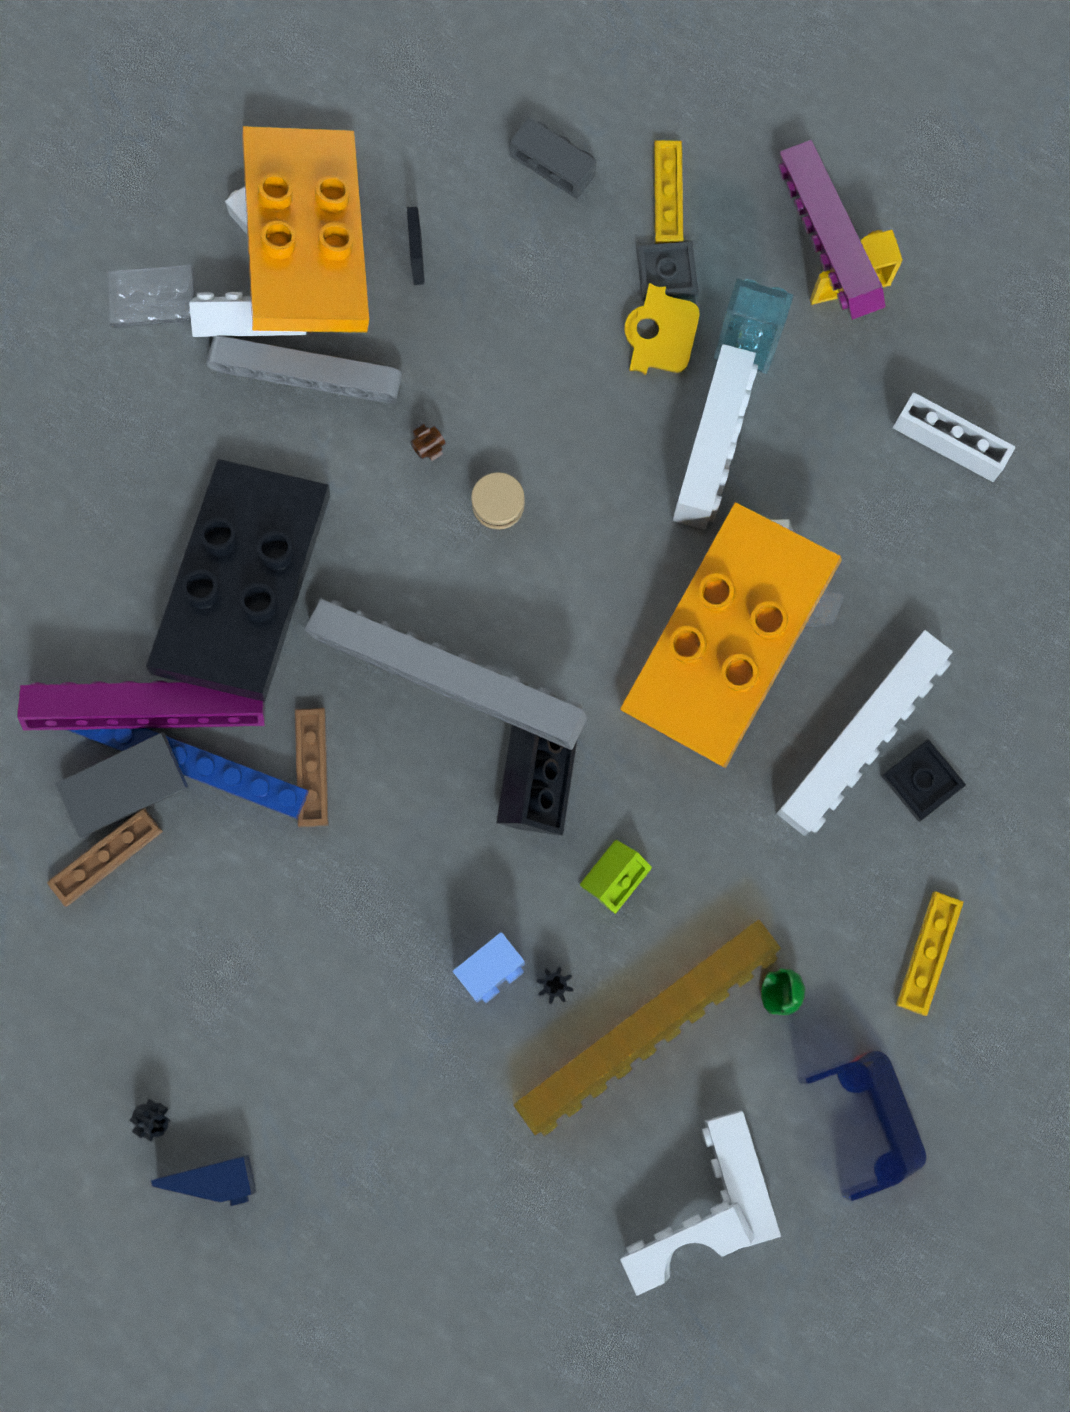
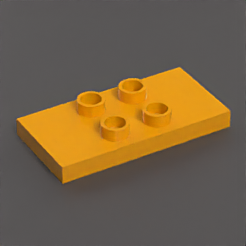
(304, 230)
(731, 634)

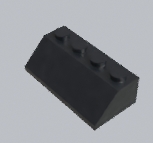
(535, 783)

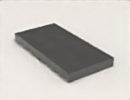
(121, 785)

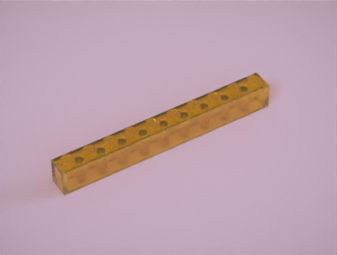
(646, 1027)

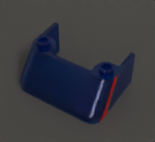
(875, 1074)

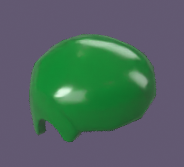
(782, 992)

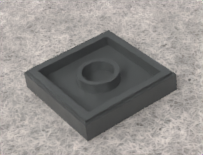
(669, 267)

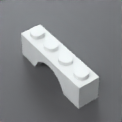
(722, 1230)

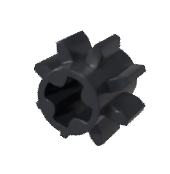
(562, 981)
(150, 1120)

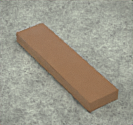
(312, 765)
(104, 857)

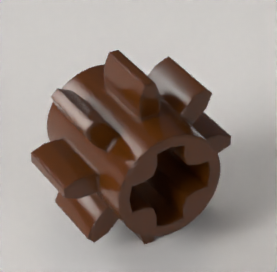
(427, 442)

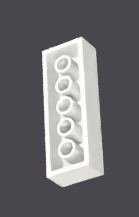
(716, 438)

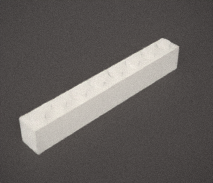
(864, 733)

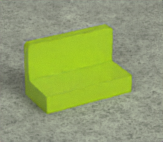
(616, 875)

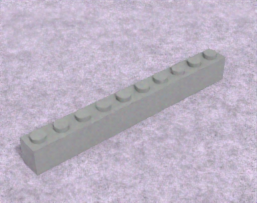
(447, 674)

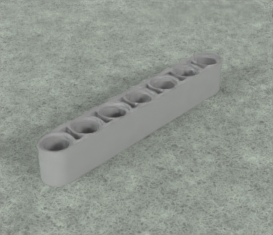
(304, 369)

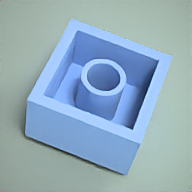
(490, 968)

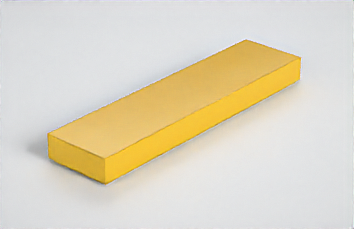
(668, 191)
(929, 953)

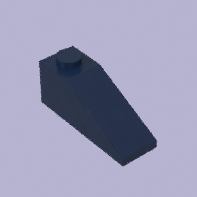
(217, 1182)

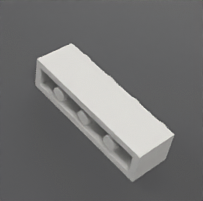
(225, 316)
(954, 437)
(740, 1173)

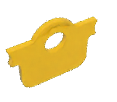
(677, 328)

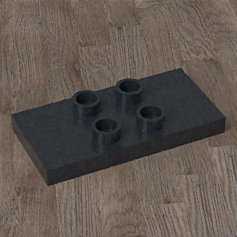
(239, 580)

